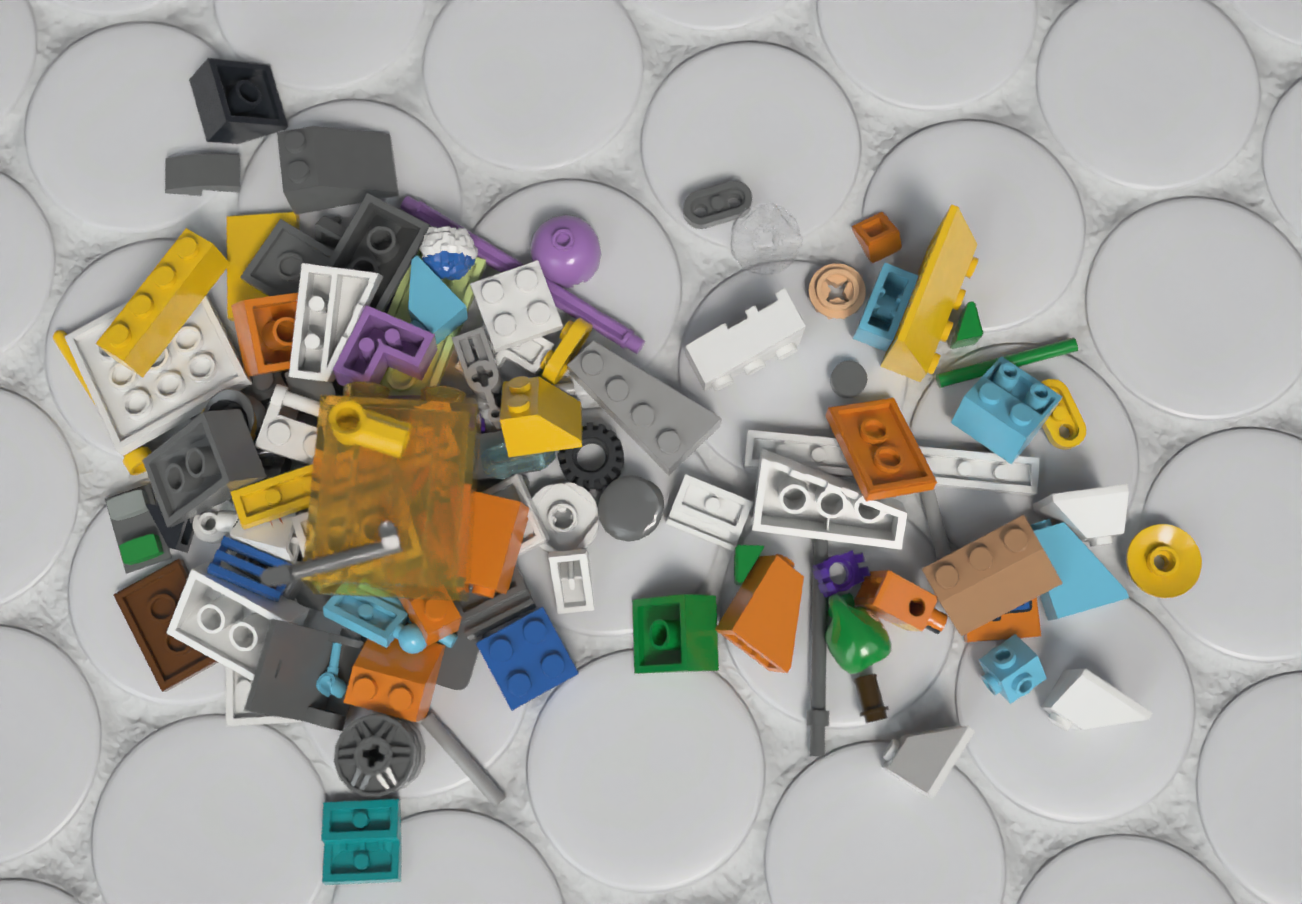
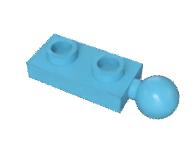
(375, 621)

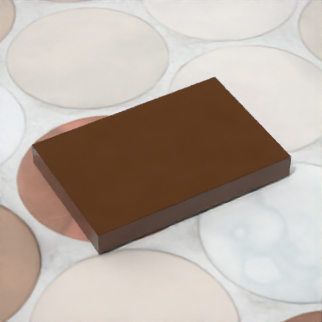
(148, 612)

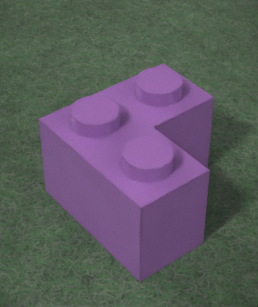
(382, 343)

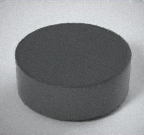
(848, 379)

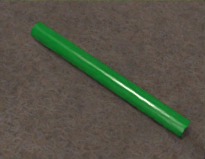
(1019, 359)

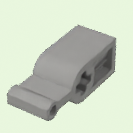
(474, 369)

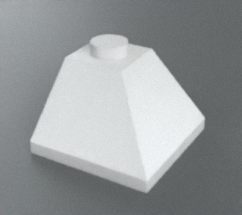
(1090, 513)
(1089, 702)
(926, 757)

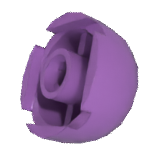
(566, 250)

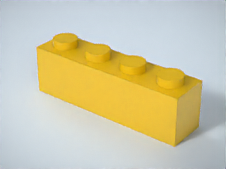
(163, 302)

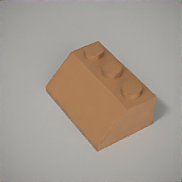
(992, 575)

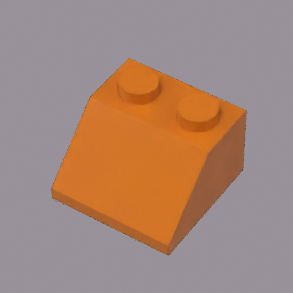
(265, 332)
(395, 680)

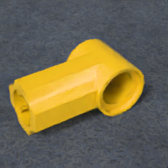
(373, 430)

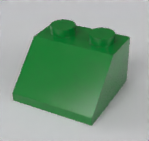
(675, 634)

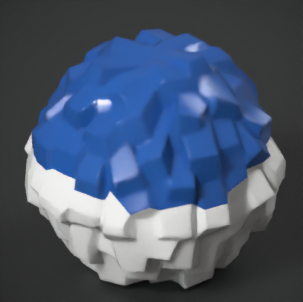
(448, 252)

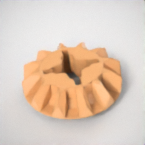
(837, 275)

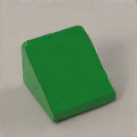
(968, 327)
(744, 559)

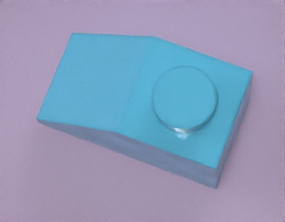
(432, 303)

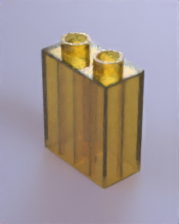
(423, 493)

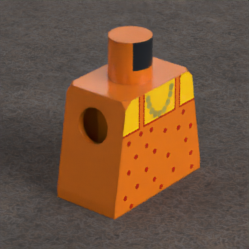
(900, 602)

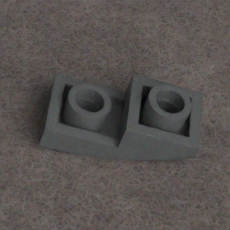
(202, 172)

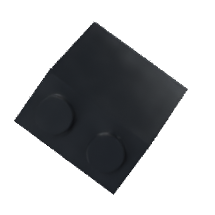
(237, 101)

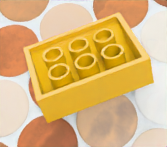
(932, 299)

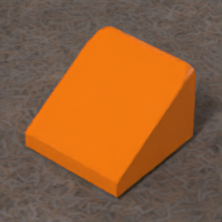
(878, 237)

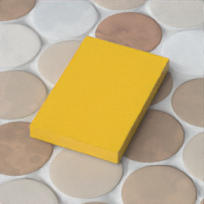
(244, 240)

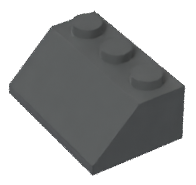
(380, 242)

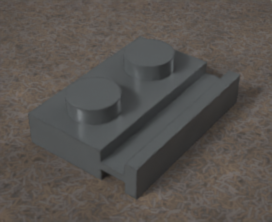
(485, 613)

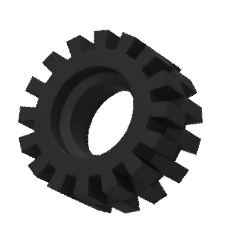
(607, 472)

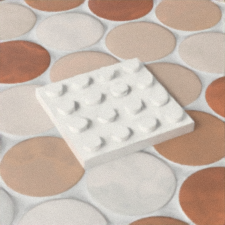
(175, 387)

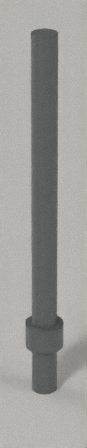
(818, 716)

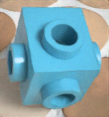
(1012, 669)

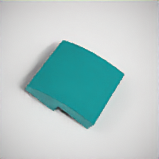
(361, 842)

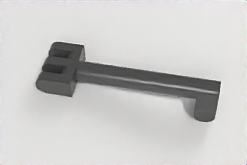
(289, 573)

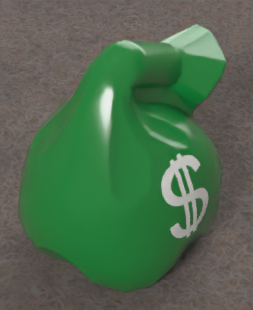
(855, 635)

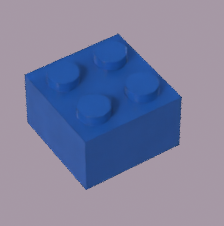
(527, 658)

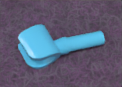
(329, 682)

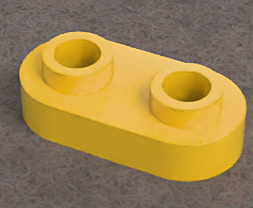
(573, 339)
(1065, 415)

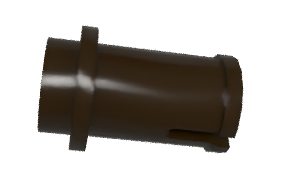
(870, 698)

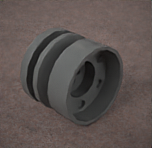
(397, 740)

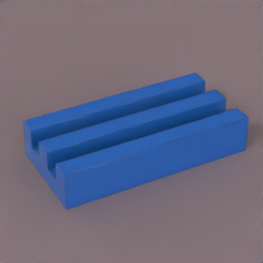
(241, 581)

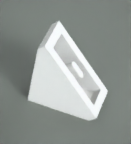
(572, 580)

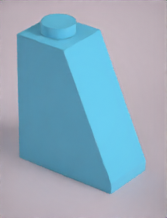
(1084, 578)

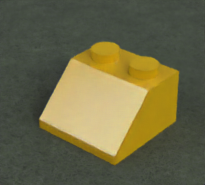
(538, 417)

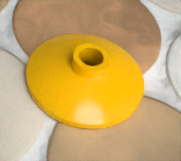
(1180, 558)

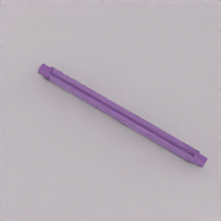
(503, 262)

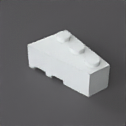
(325, 317)
(746, 343)

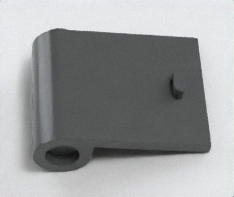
(289, 670)

